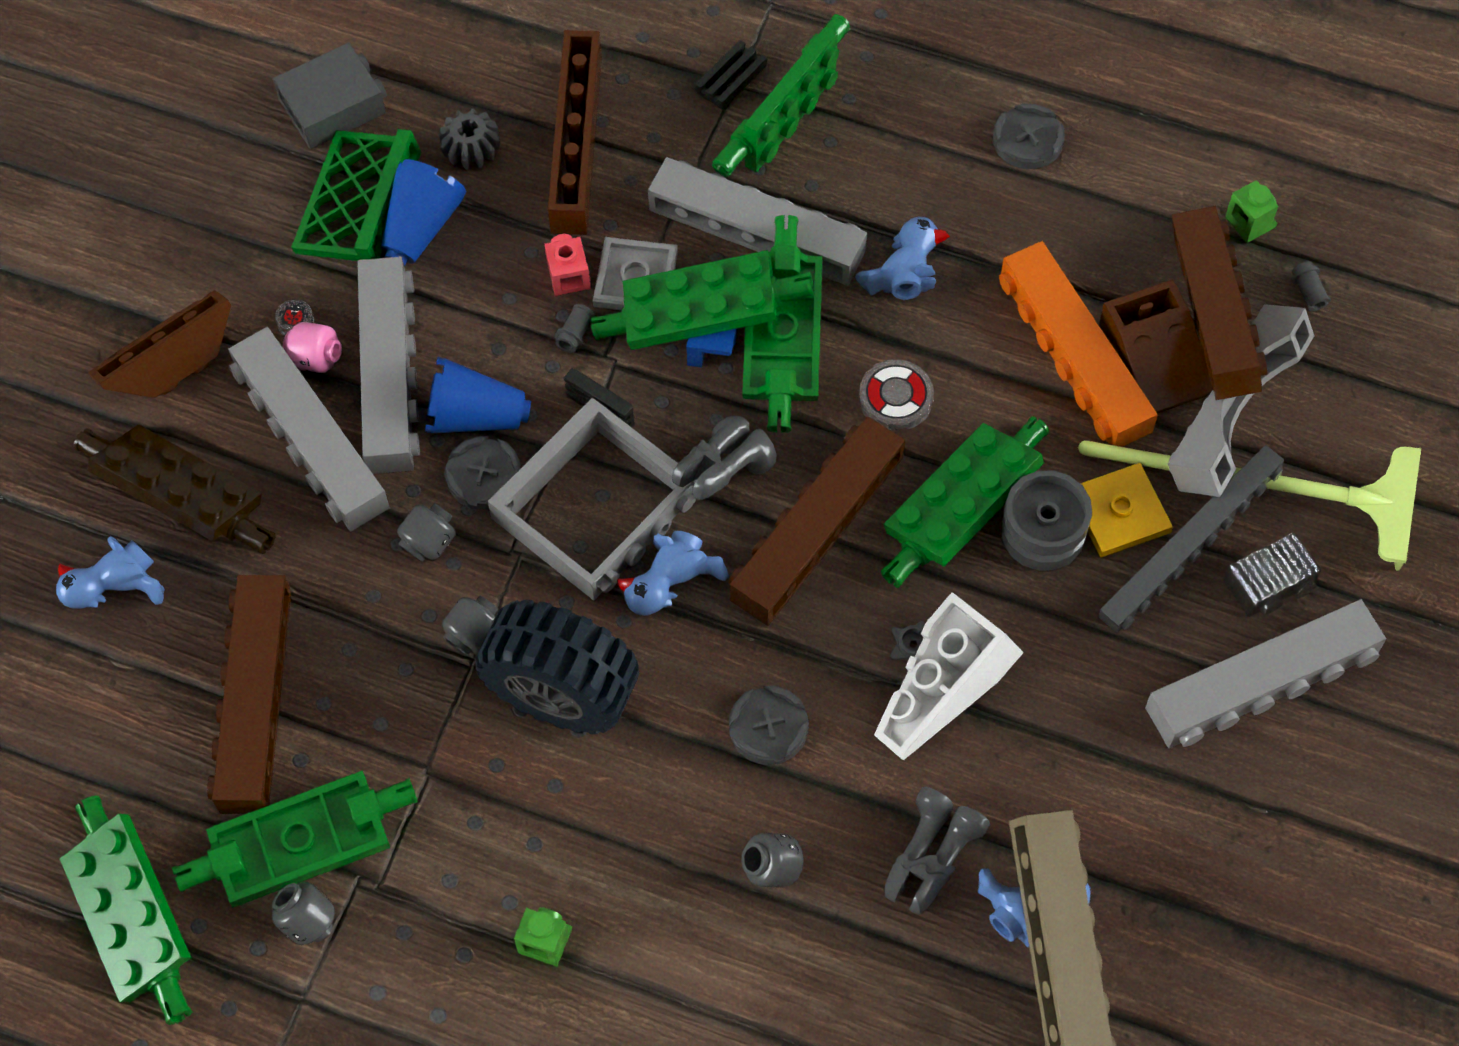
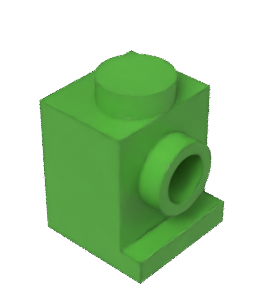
(1260, 207)
(542, 935)

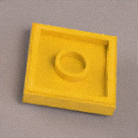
(1124, 510)

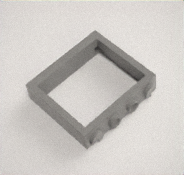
(552, 458)

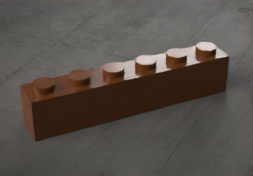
(575, 133)
(1217, 303)
(816, 520)
(251, 694)

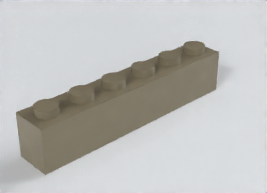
(1060, 930)

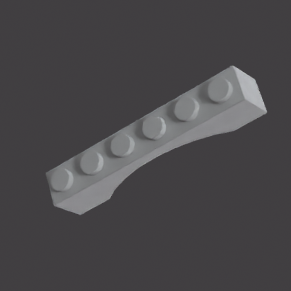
(1204, 456)

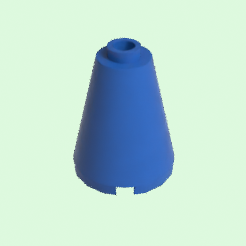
(418, 209)
(473, 402)

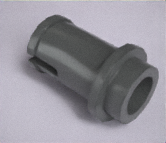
(1310, 285)
(571, 334)

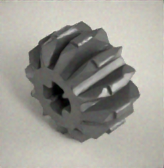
(469, 138)

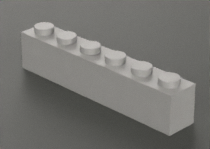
(748, 217)
(385, 365)
(309, 429)
(1265, 674)

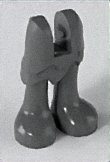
(728, 437)
(933, 869)

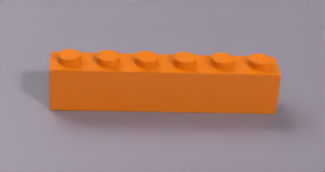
(1077, 346)

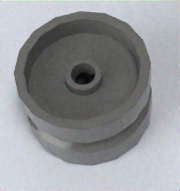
(1046, 520)

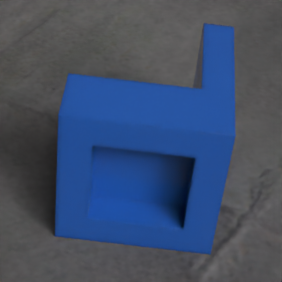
(715, 343)

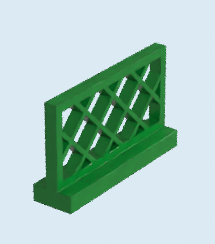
(372, 223)

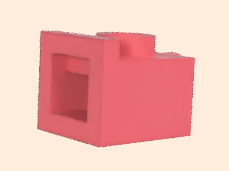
(567, 264)

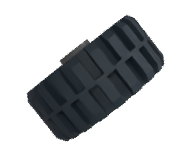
(557, 666)

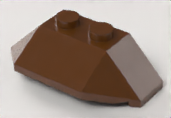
(168, 351)

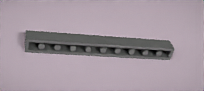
(1190, 539)

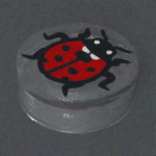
(292, 313)

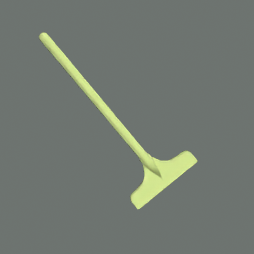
(1386, 500)

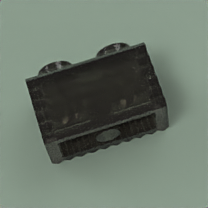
(1272, 575)

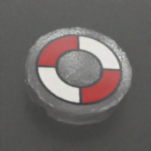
(896, 394)

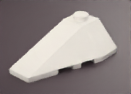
(952, 669)

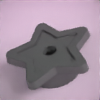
(903, 639)

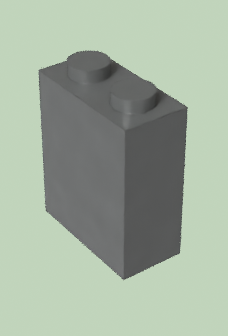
(330, 94)

